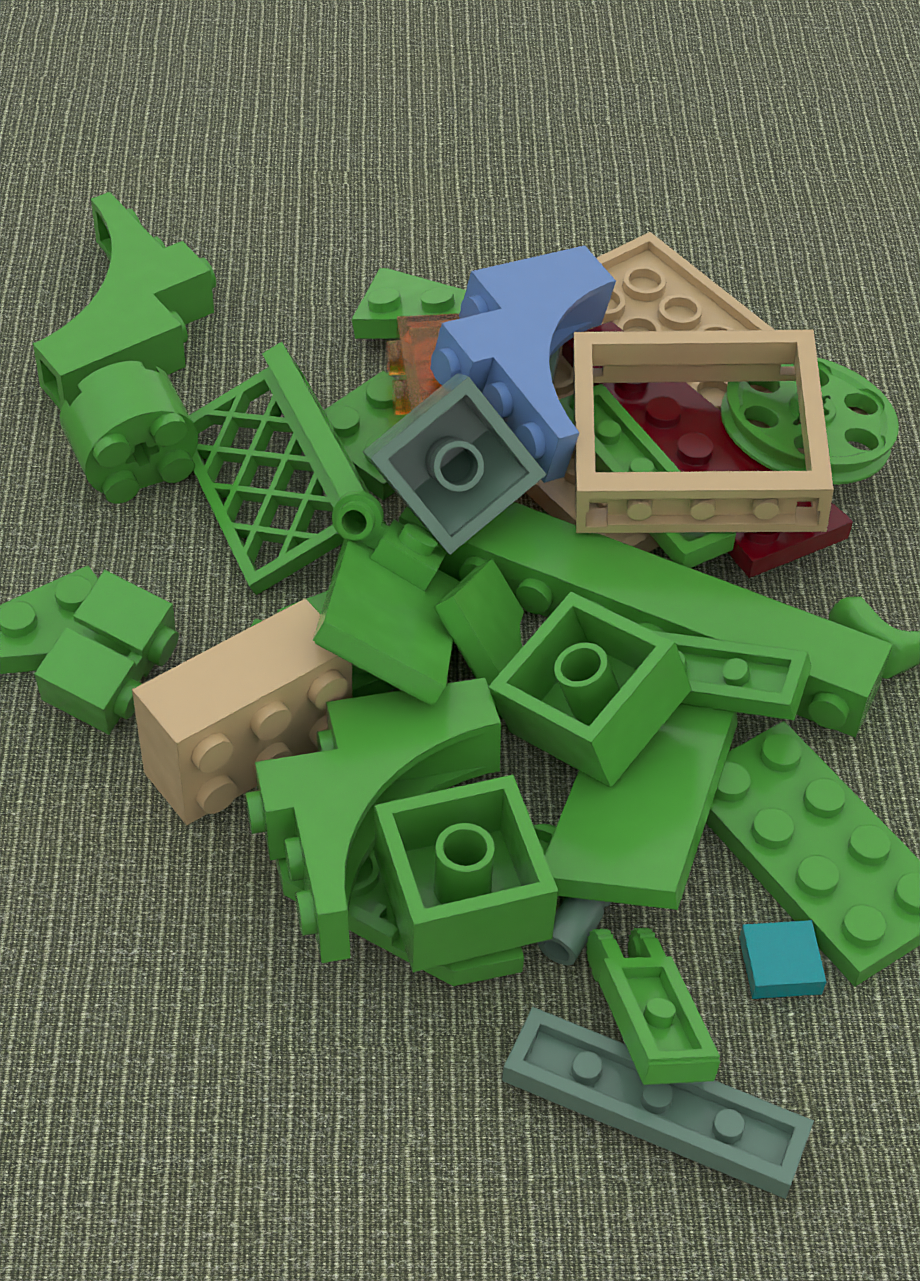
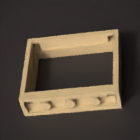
(709, 498)

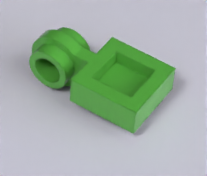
(400, 548)

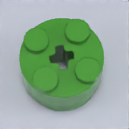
(129, 430)

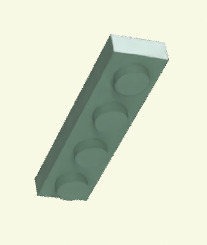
(692, 1119)

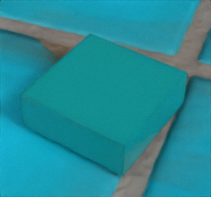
(782, 959)

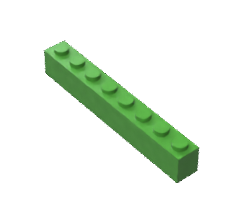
(548, 560)

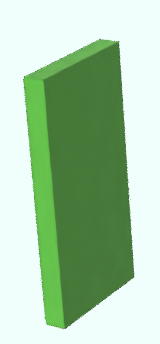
(387, 623)
(644, 830)

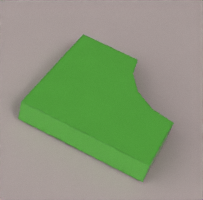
(483, 621)

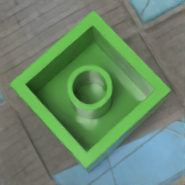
(591, 688)
(464, 872)

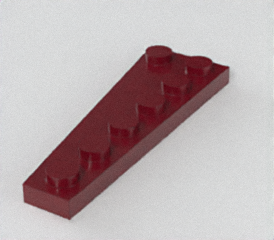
(696, 441)

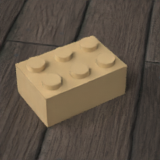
(237, 706)

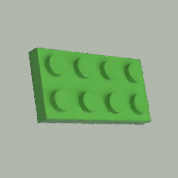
(819, 851)

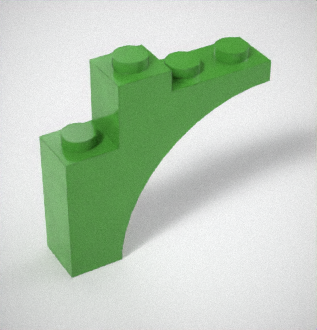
(136, 311)
(375, 752)

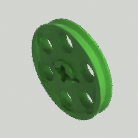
(778, 445)

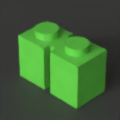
(121, 642)

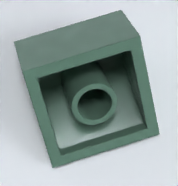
(454, 462)

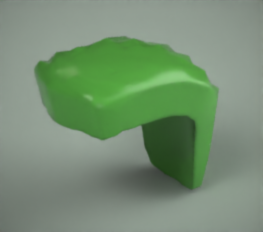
(858, 615)

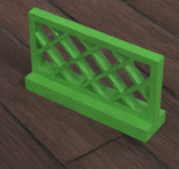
(323, 456)

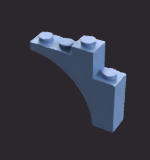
(508, 332)

